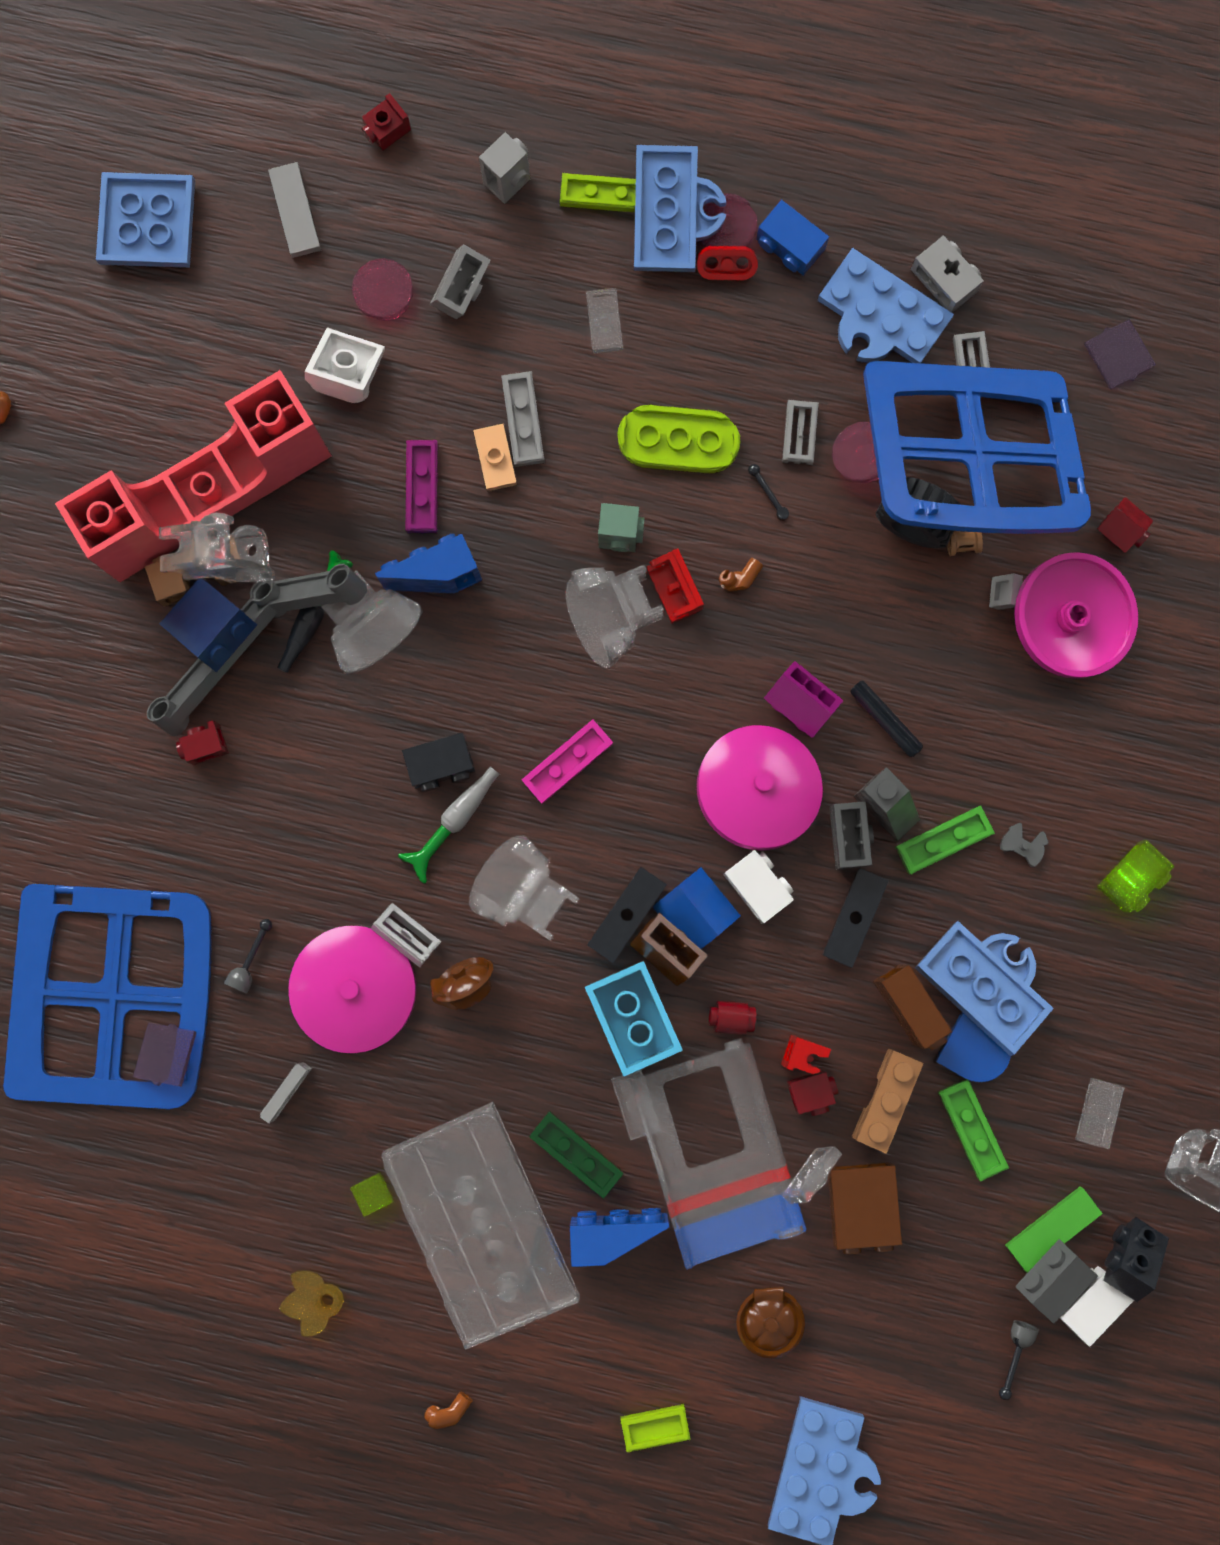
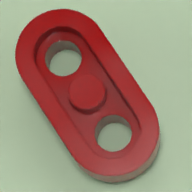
(726, 265)

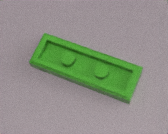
(944, 840)
(973, 1130)
(1058, 1223)

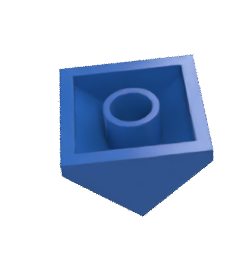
(698, 908)

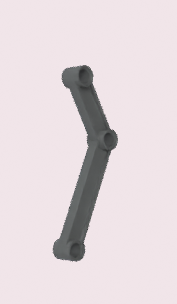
(266, 602)

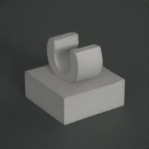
(1005, 591)

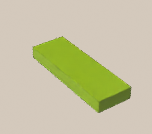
(598, 192)

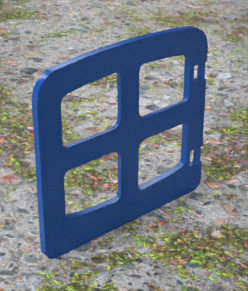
(975, 449)
(112, 996)

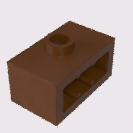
(668, 949)

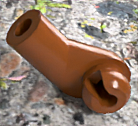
(449, 1416)

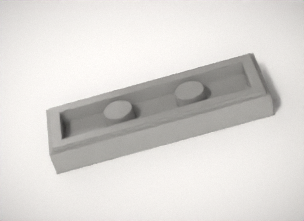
(294, 210)
(523, 419)

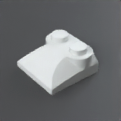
(343, 366)

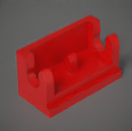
(675, 586)
(799, 1052)

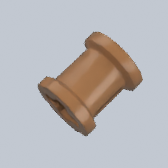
(965, 541)

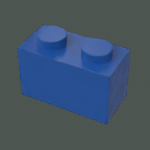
(791, 238)

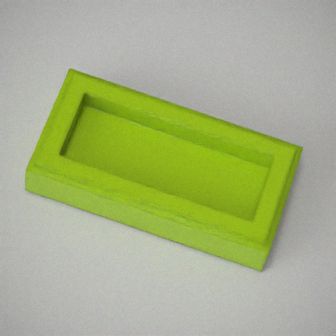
(655, 1428)

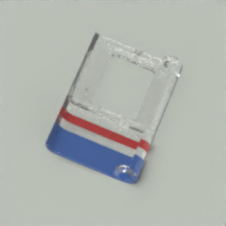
(732, 1198)

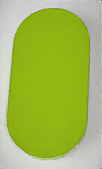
(678, 439)

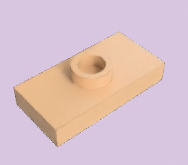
(495, 457)

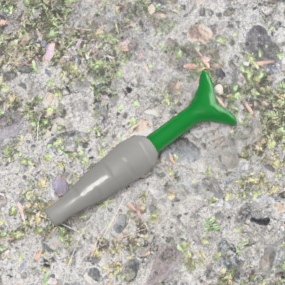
(452, 821)

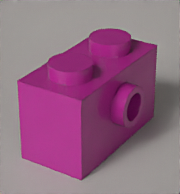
(803, 699)

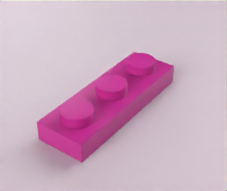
(567, 761)

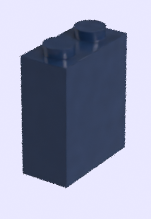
(208, 624)

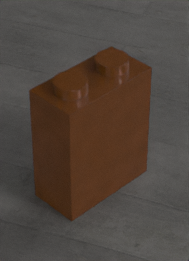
(913, 1007)
(864, 1207)

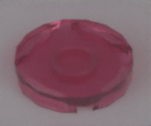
(739, 223)
(382, 289)
(855, 453)

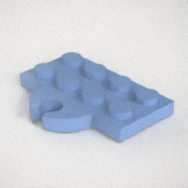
(671, 208)
(882, 311)
(987, 984)
(821, 1473)

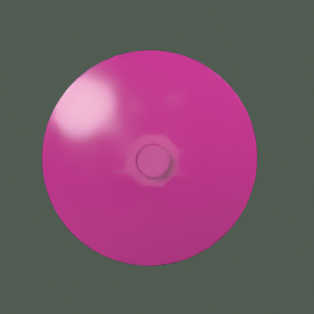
(1076, 615)
(759, 787)
(351, 990)

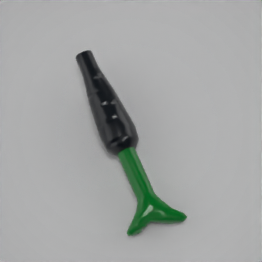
(306, 623)

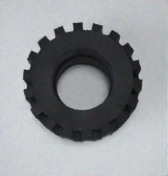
(920, 536)

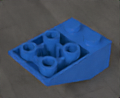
(439, 569)
(605, 1238)

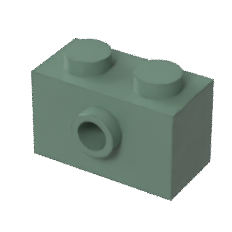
(620, 527)

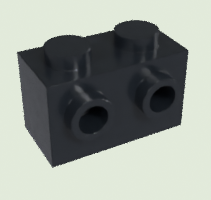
(1135, 1259)

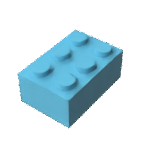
(633, 1018)

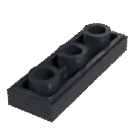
(637, 897)
(863, 899)

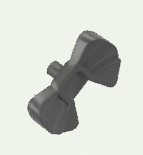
(1031, 851)

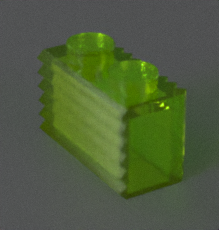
(1136, 877)

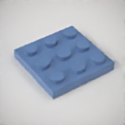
(145, 219)

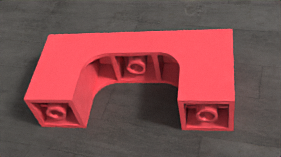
(258, 454)

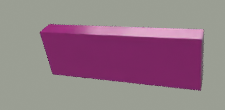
(421, 486)

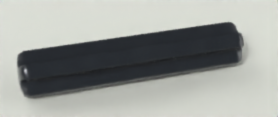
(886, 719)

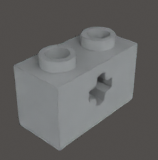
(935, 264)

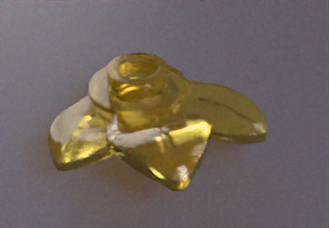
(307, 1302)

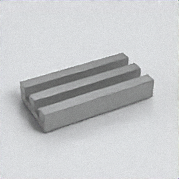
(968, 338)
(797, 458)
(400, 944)
(285, 1092)

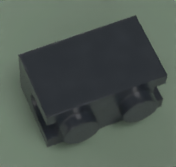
(439, 762)

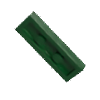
(576, 1154)

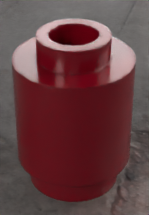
(732, 1018)

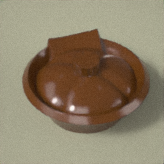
(463, 984)
(770, 1322)

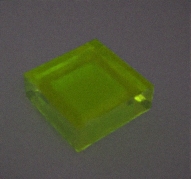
(372, 1194)

